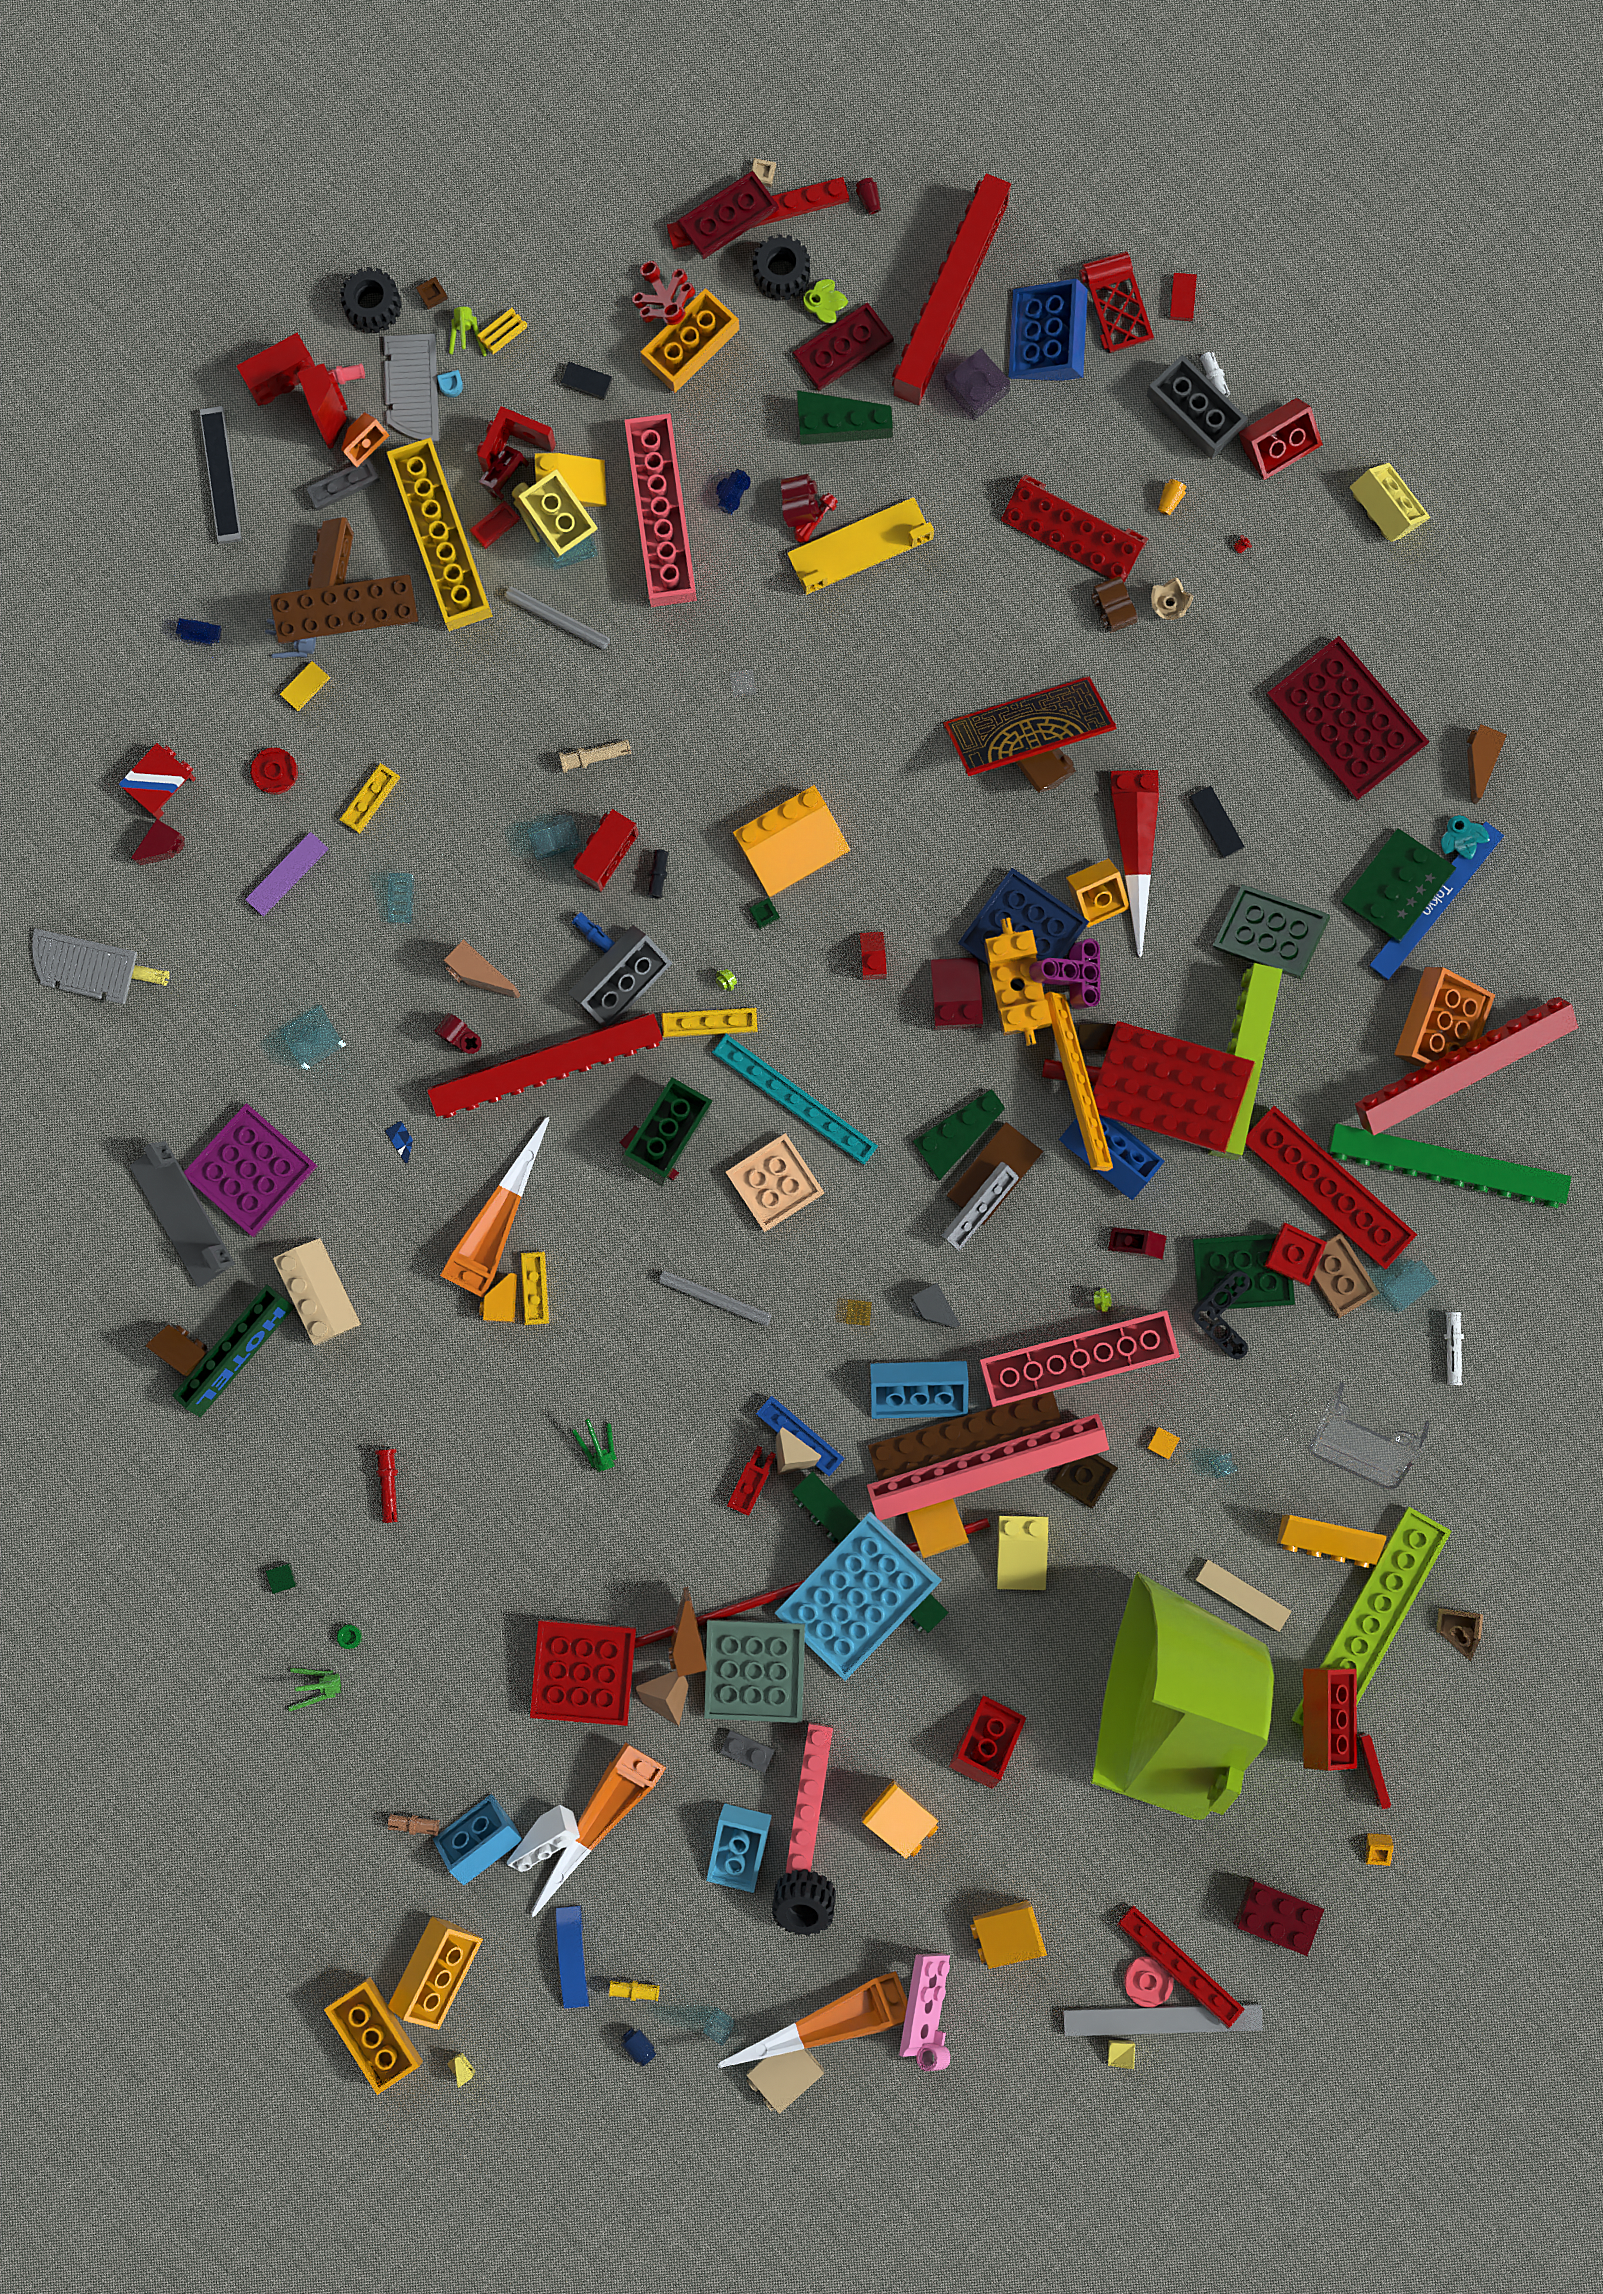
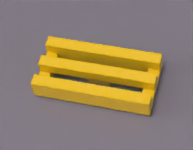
(522, 325)

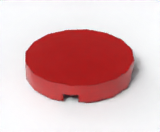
(274, 771)

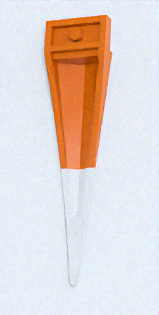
(481, 1247)
(619, 1790)
(862, 2012)

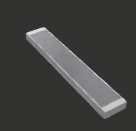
(220, 475)

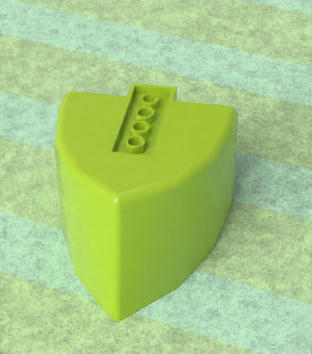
(1181, 1705)

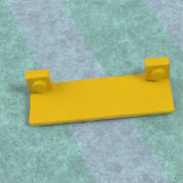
(860, 545)

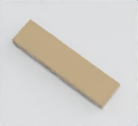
(1243, 1595)

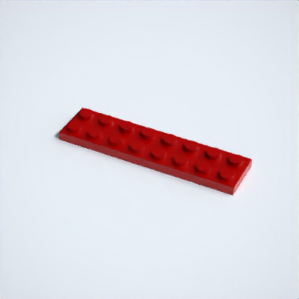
(1329, 1188)

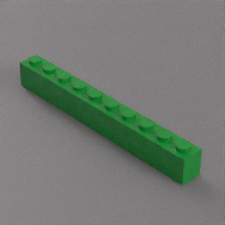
(1449, 1165)

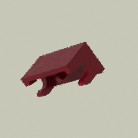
(502, 470)

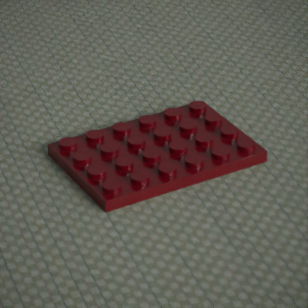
(1347, 718)

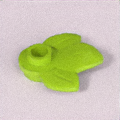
(828, 301)

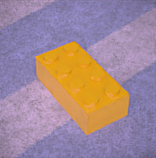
(688, 345)
(373, 2035)

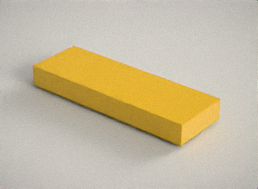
(369, 798)
(534, 1288)

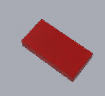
(1183, 297)
(495, 524)

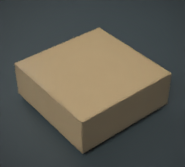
(764, 170)

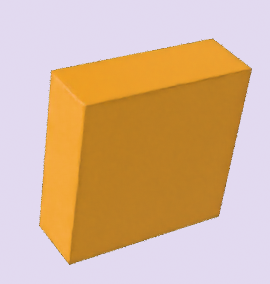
(1163, 1443)

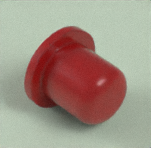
(1242, 544)

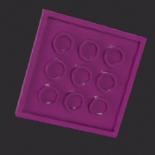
(250, 1170)

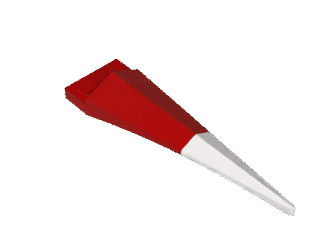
(1135, 812)

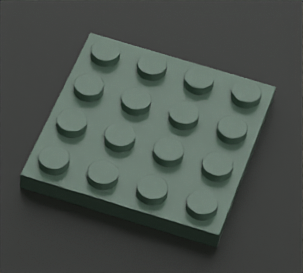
(754, 1671)

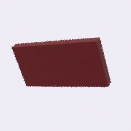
(728, 214)
(843, 346)

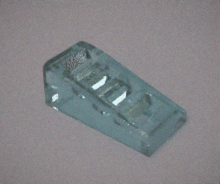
(400, 877)
(718, 2026)

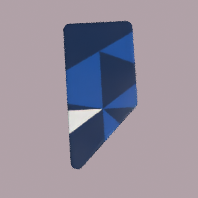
(401, 1139)

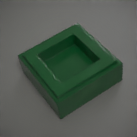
(764, 913)
(281, 1578)

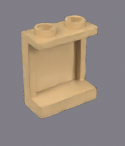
(784, 2077)

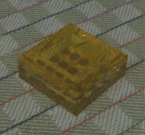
(858, 1312)

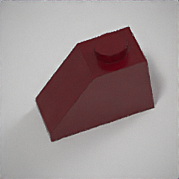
(159, 844)
(1137, 1243)

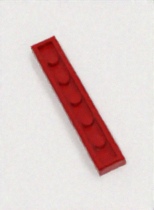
(1180, 1966)

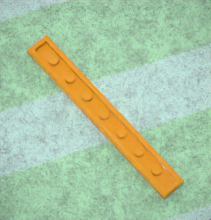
(1078, 1082)

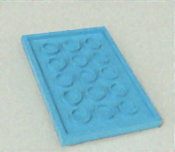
(859, 1595)

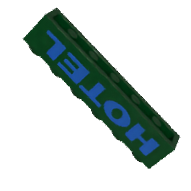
(233, 1351)

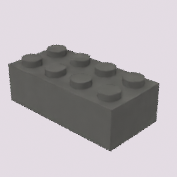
(1196, 407)

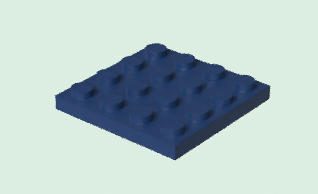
(1029, 908)

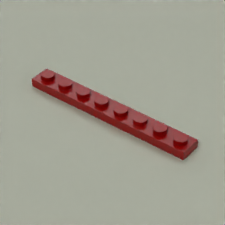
(790, 205)

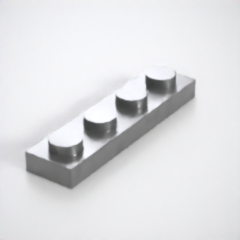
(980, 1206)

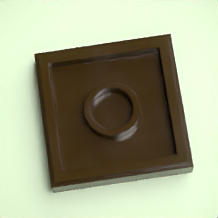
(1085, 1478)

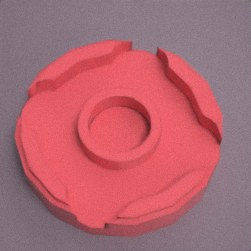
(1147, 1982)

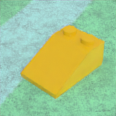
(582, 474)

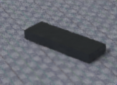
(1217, 822)

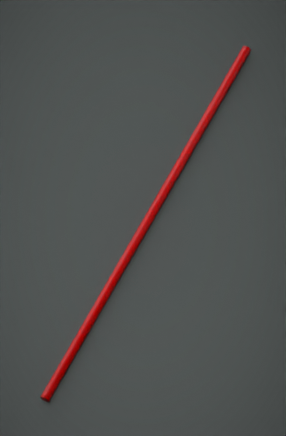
(767, 1597)

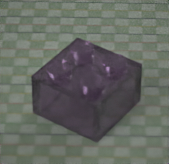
(977, 384)

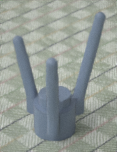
(304, 646)

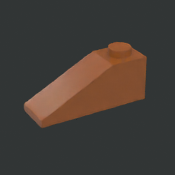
(1482, 756)

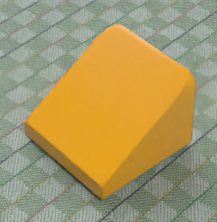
(1379, 1849)

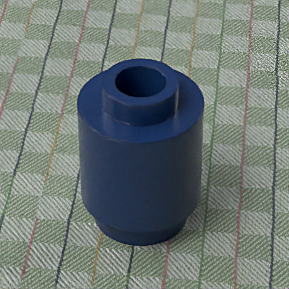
(638, 2046)

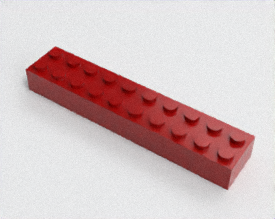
(951, 289)

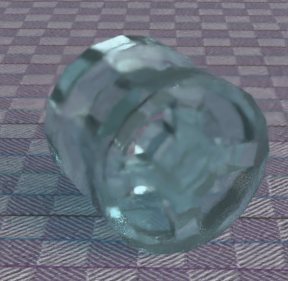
(1223, 1465)

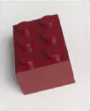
(1279, 1916)

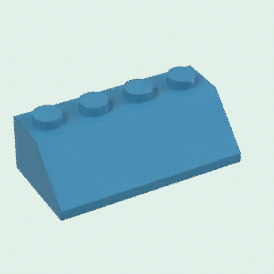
(919, 1389)

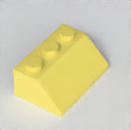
(1389, 502)

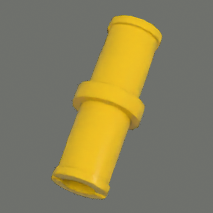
(634, 1990)

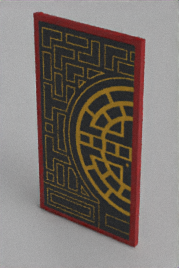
(1029, 726)

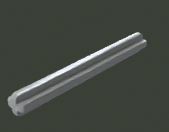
(557, 618)
(715, 1298)

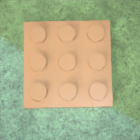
(775, 1182)

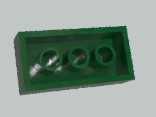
(666, 1131)

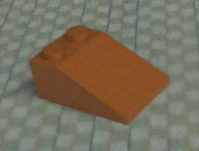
(687, 1648)

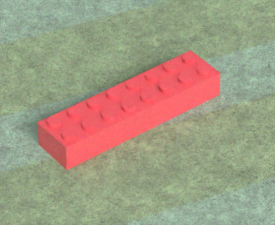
(660, 510)
(1079, 1358)

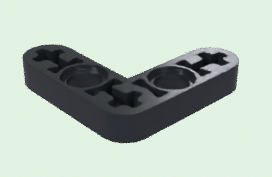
(1215, 1310)

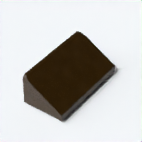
(1095, 1036)

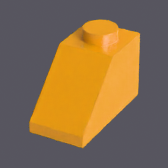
(500, 1301)

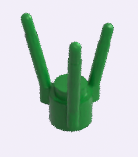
(602, 1459)

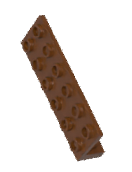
(343, 608)

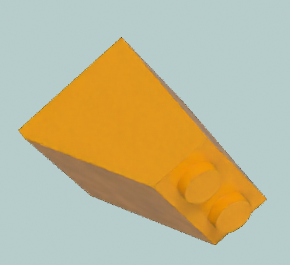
(900, 1820)
(1008, 1935)

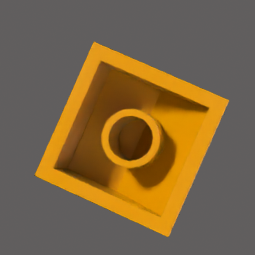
(1098, 892)

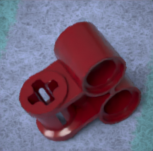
(456, 1031)

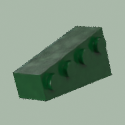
(841, 419)

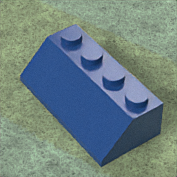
(1131, 1159)

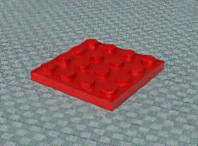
(583, 1672)

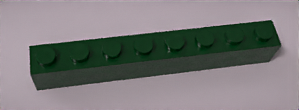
(840, 1521)

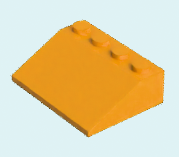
(791, 841)

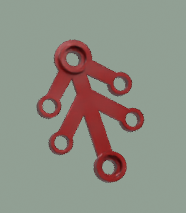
(673, 311)

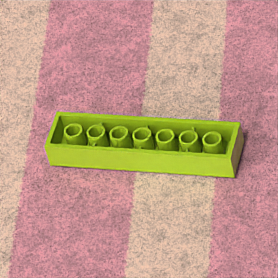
(1250, 1041)

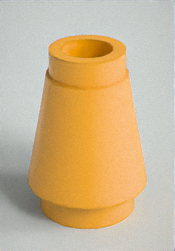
(1171, 496)

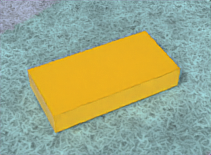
(305, 686)

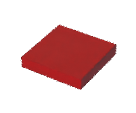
(1295, 1254)

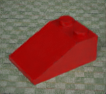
(988, 1742)

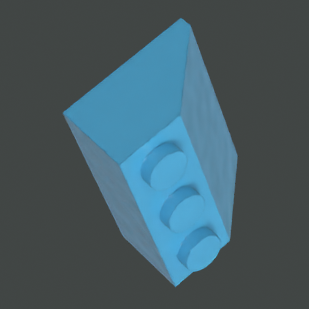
(477, 1840)

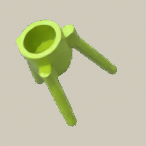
(463, 321)

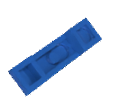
(571, 1957)

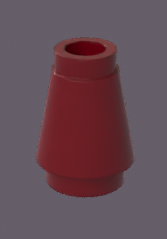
(868, 194)

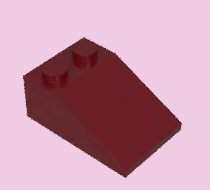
(956, 994)

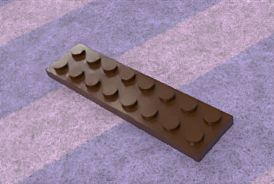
(964, 1435)

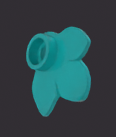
(1463, 840)

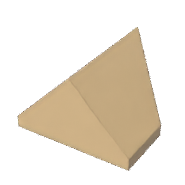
(793, 1453)

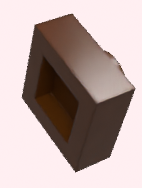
(431, 293)

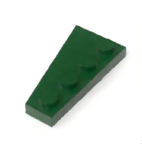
(955, 1135)

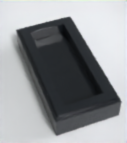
(586, 380)

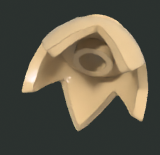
(1170, 591)

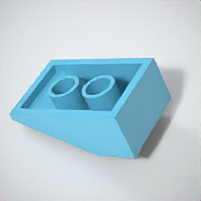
(738, 1847)

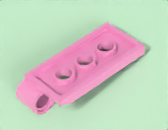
(923, 2013)

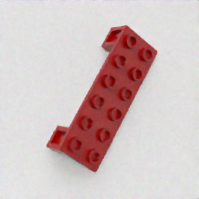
(1072, 530)

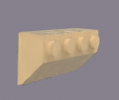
(317, 1291)

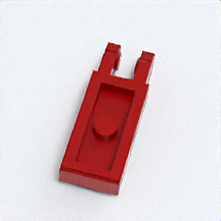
(750, 1483)

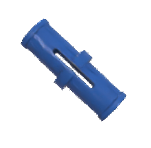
(593, 932)

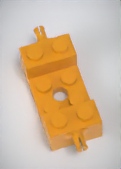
(1009, 959)

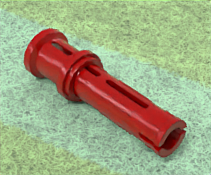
(387, 1474)

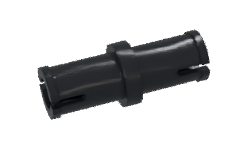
(658, 874)

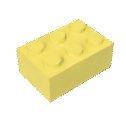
(556, 513)

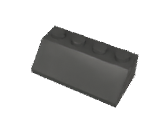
(620, 977)

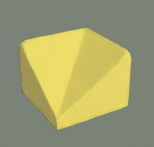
(1121, 2053)
(461, 2069)

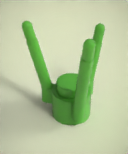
(329, 1685)

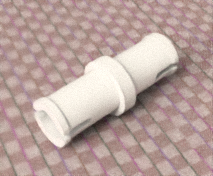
(1214, 373)

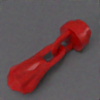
(803, 532)

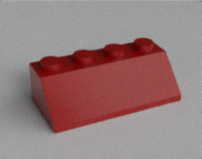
(324, 401)
(1329, 1718)

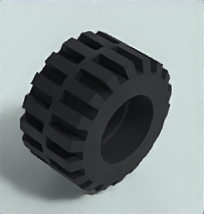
(776, 250)
(363, 284)
(803, 1902)

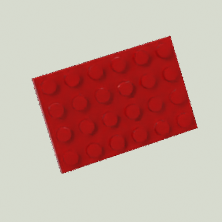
(1172, 1086)

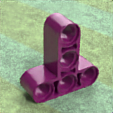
(1074, 969)

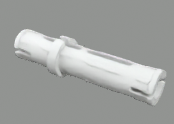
(1454, 1354)

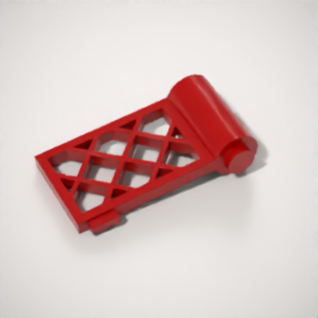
(1104, 274)

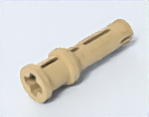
(583, 757)

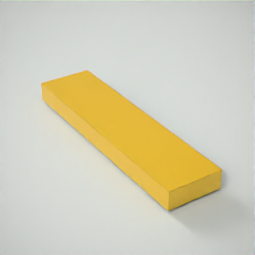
(709, 1022)

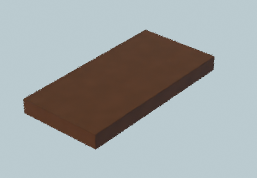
(1006, 1147)

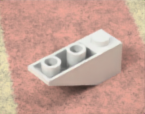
(549, 1834)

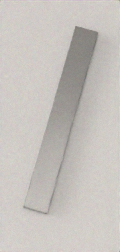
(1155, 2020)

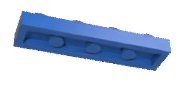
(779, 1416)

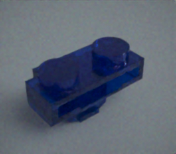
(731, 490)
(198, 632)

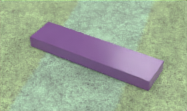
(287, 874)

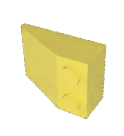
(1022, 1552)

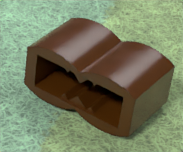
(1114, 604)

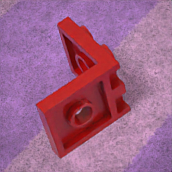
(512, 423)

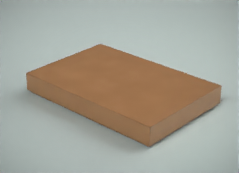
(1343, 1277)

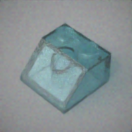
(312, 1037)

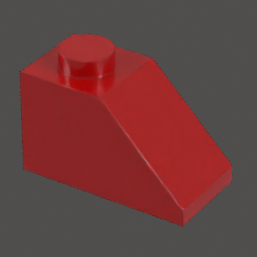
(873, 955)

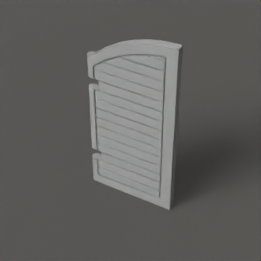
(412, 385)
(83, 965)

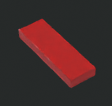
(1374, 1771)

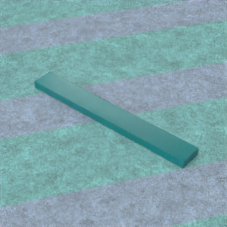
(795, 1099)

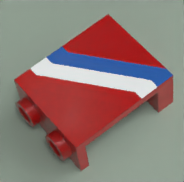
(156, 779)

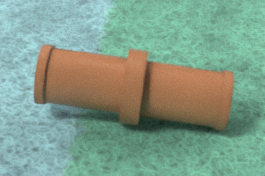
(413, 1824)

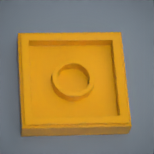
(937, 1528)

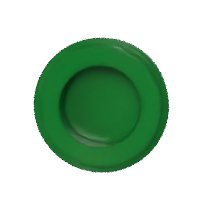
(349, 1636)

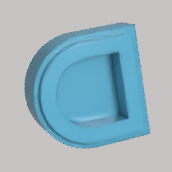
(450, 383)

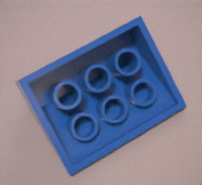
(1048, 331)

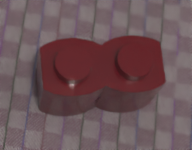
(799, 500)

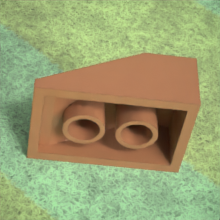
(468, 965)

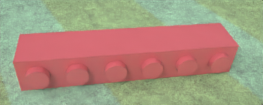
(809, 1797)

